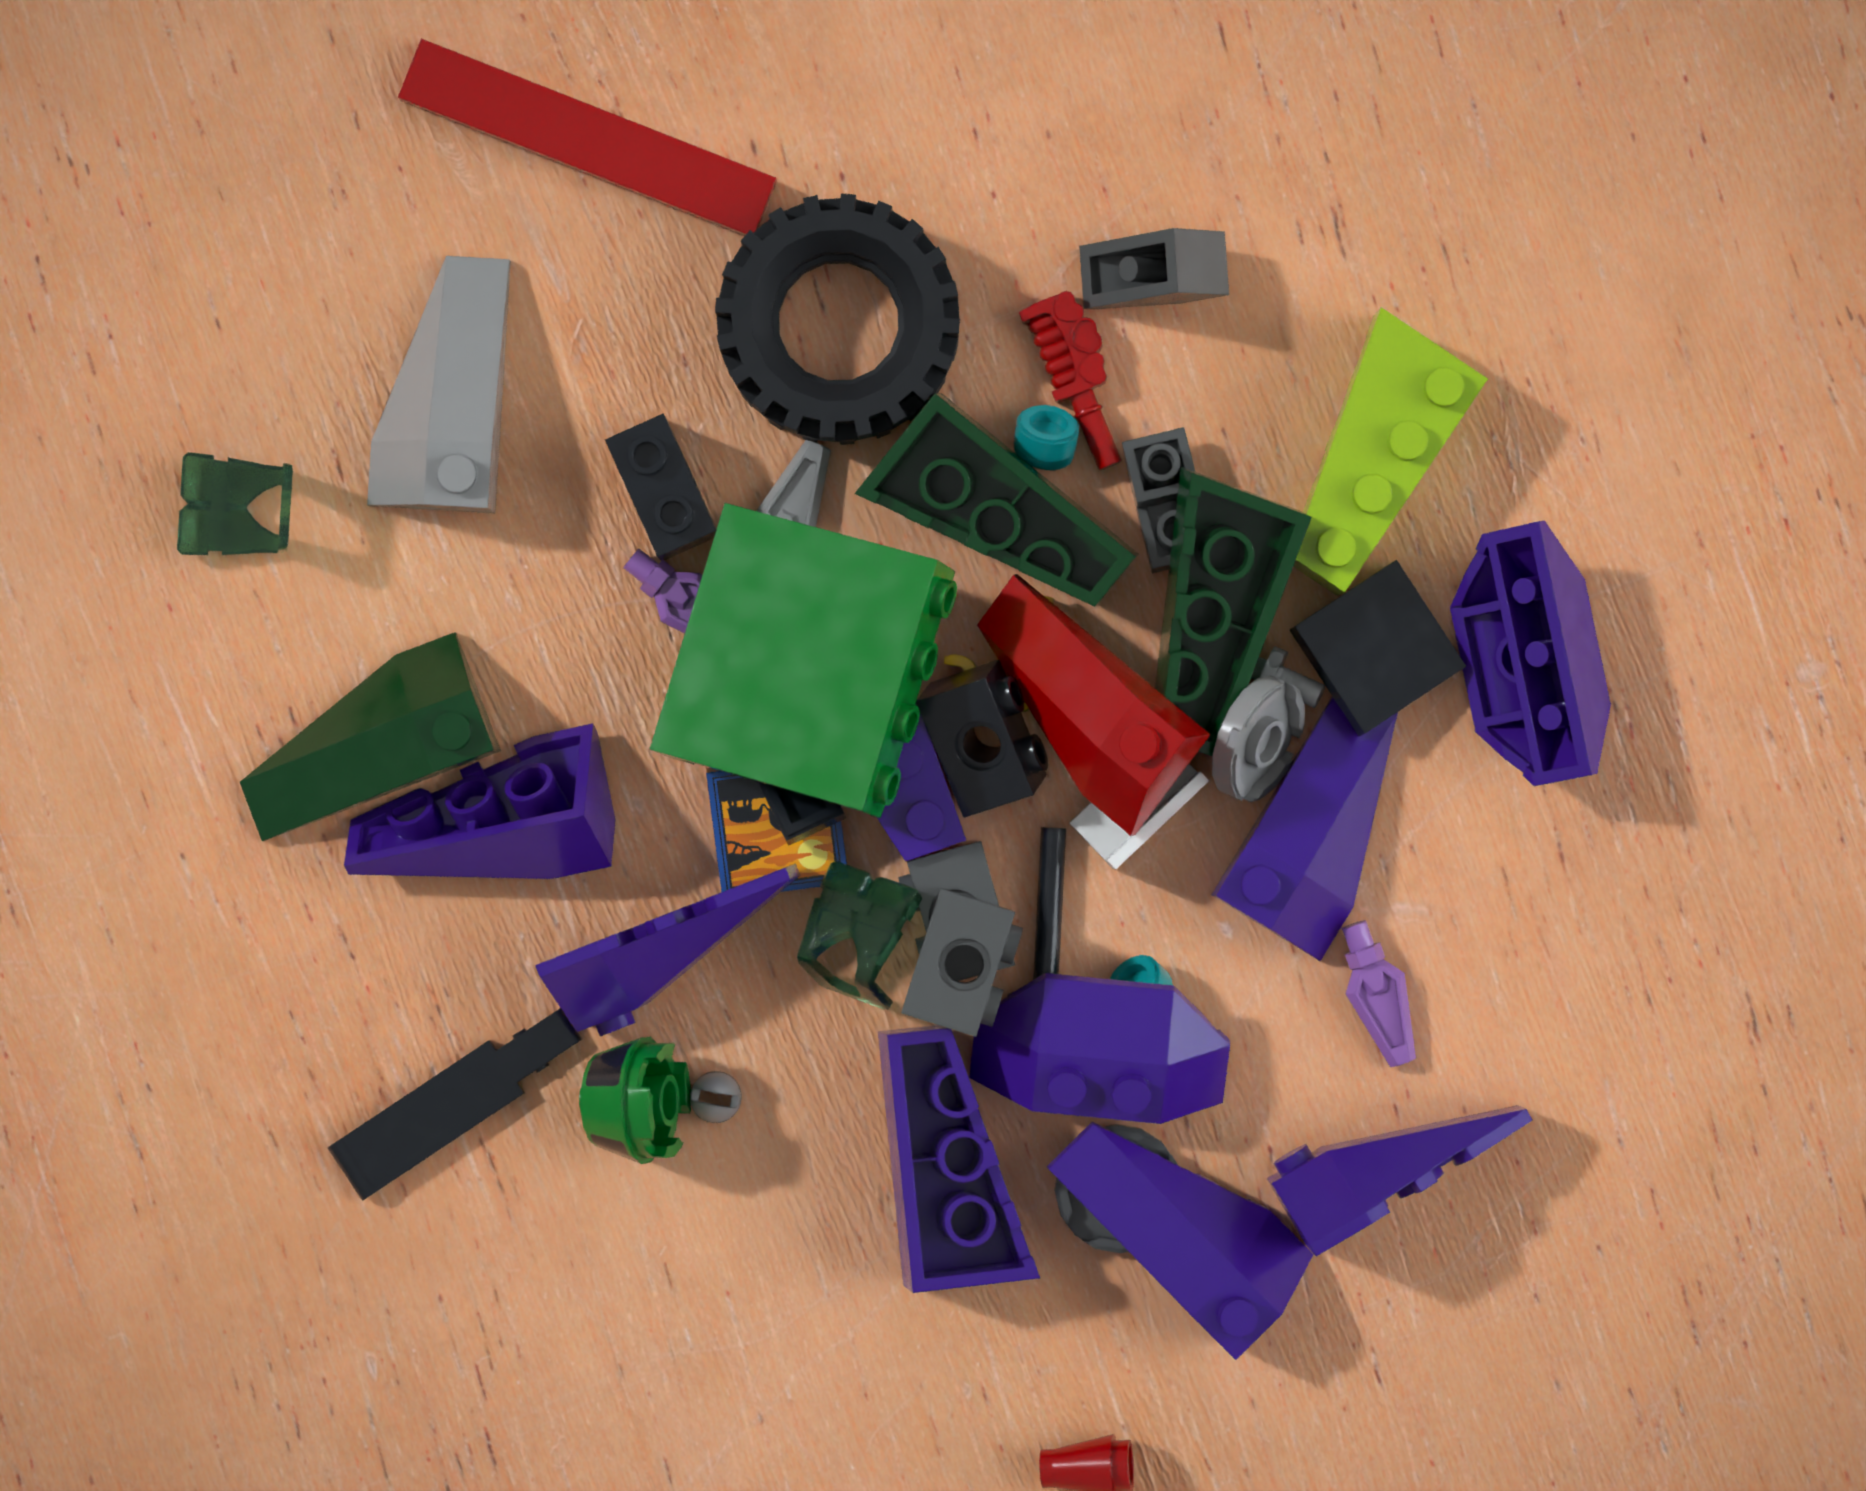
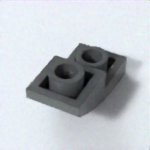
(1154, 476)

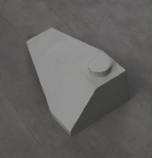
(445, 409)

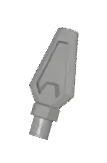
(800, 486)

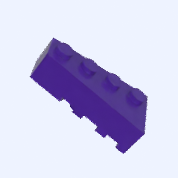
(945, 1173)

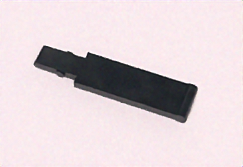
(448, 1105)

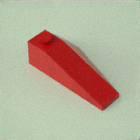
(1099, 715)

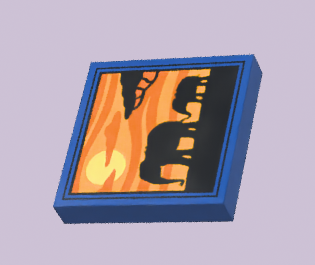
(752, 842)

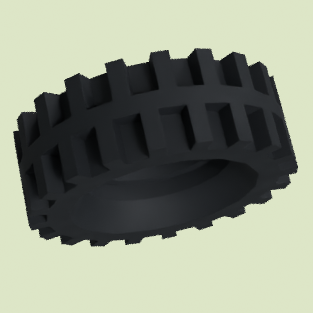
(838, 233)

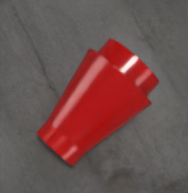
(1089, 1466)

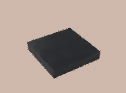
(1377, 648)

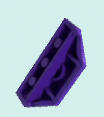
(1532, 655)
(1102, 1050)

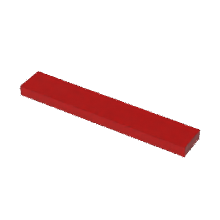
(587, 138)

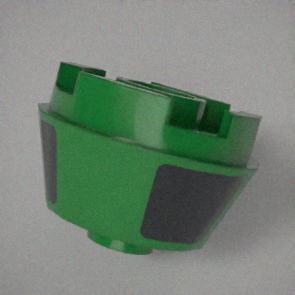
(634, 1100)

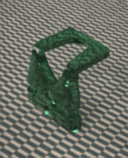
(218, 506)
(862, 910)

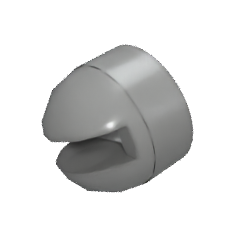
(717, 1083)

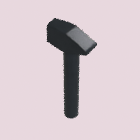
(1049, 901)

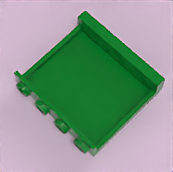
(805, 659)

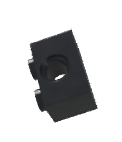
(662, 487)
(978, 773)

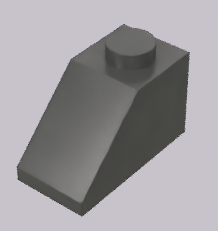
(1154, 269)

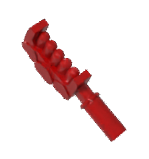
(1077, 367)

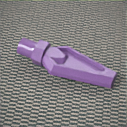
(671, 590)
(1379, 995)

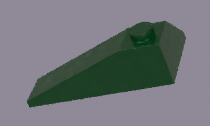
(386, 734)

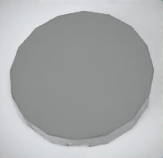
(1254, 739)

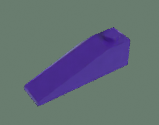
(1312, 837)
(1348, 1182)
(1201, 1242)

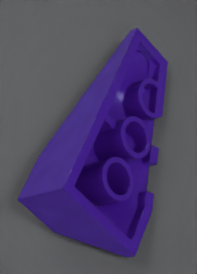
(521, 818)
(634, 966)

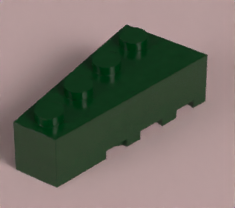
(984, 495)
(1221, 593)

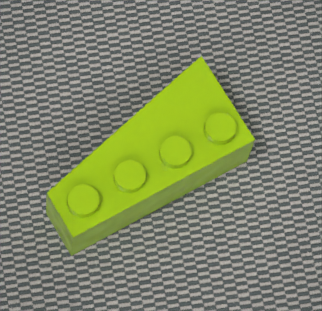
(1387, 434)

